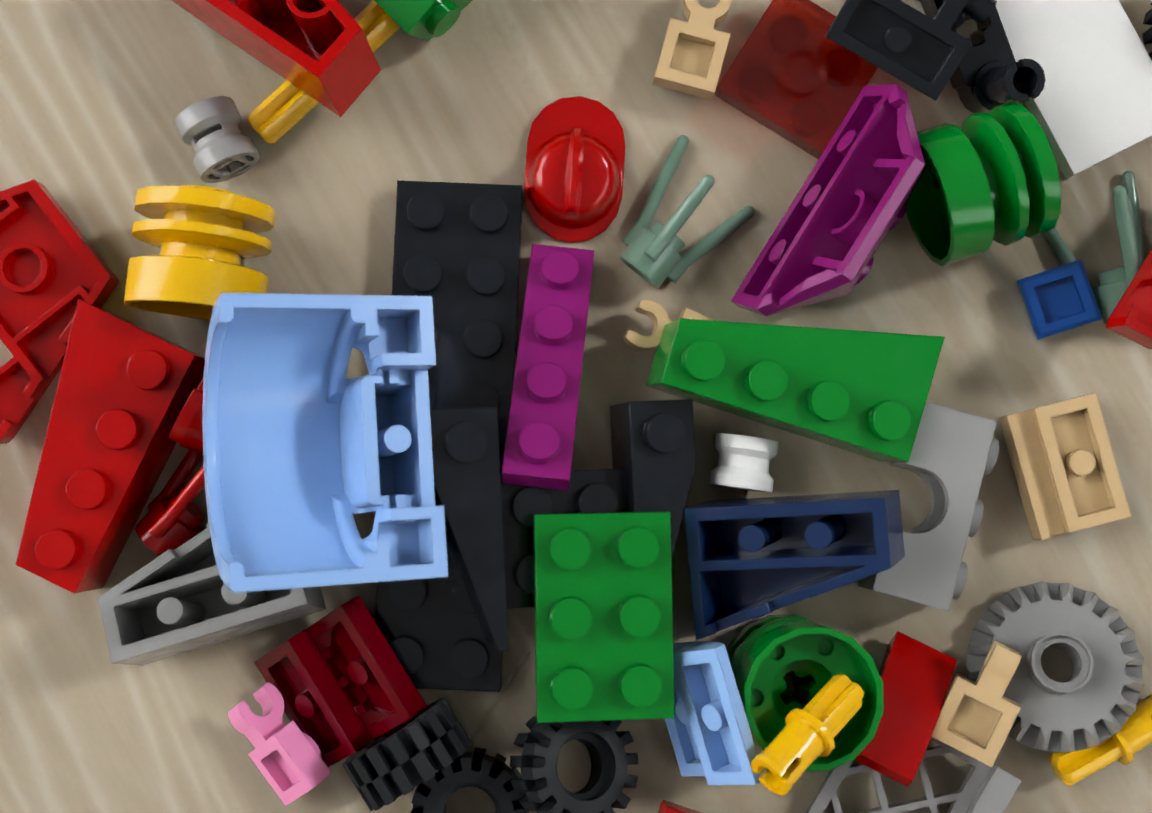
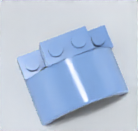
(306, 448)

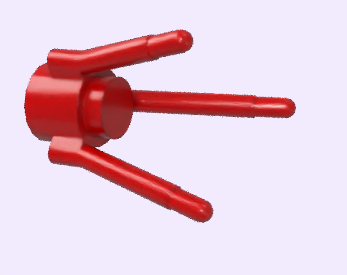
(172, 514)

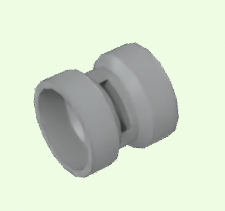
(216, 138)

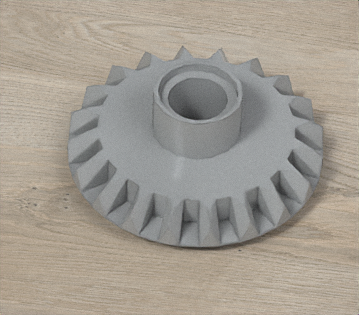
(1103, 657)

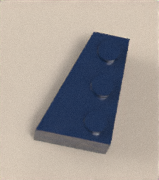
(784, 549)

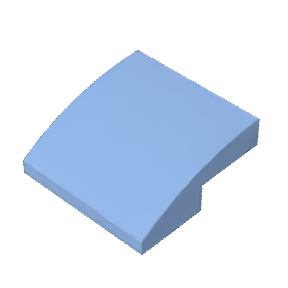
(709, 720)

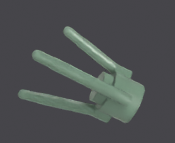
(1128, 220)
(656, 250)

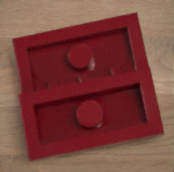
(342, 682)

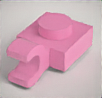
(281, 752)

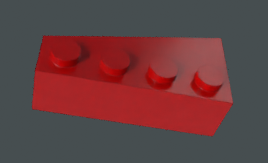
(301, 40)
(103, 446)

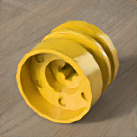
(201, 245)

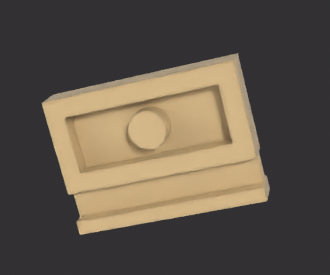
(1064, 467)

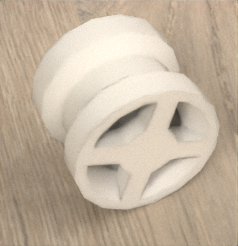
(743, 462)

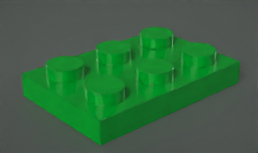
(603, 616)

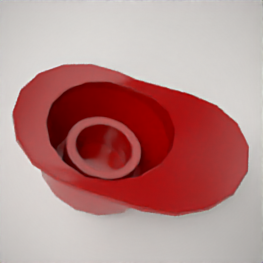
(574, 169)

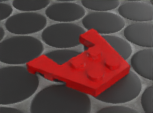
(42, 276)

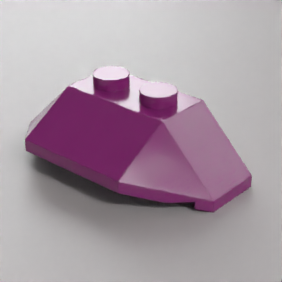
(841, 209)

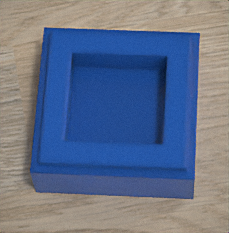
(1059, 299)

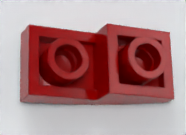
(913, 696)

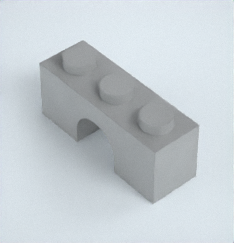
(951, 457)

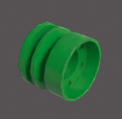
(984, 184)
(814, 654)

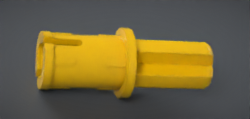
(808, 734)
(1133, 737)

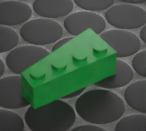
(819, 383)

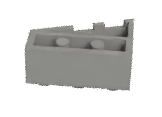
(184, 606)

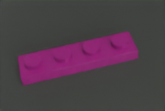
(548, 368)

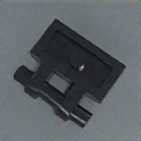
(906, 41)

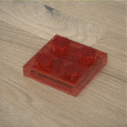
(795, 75)

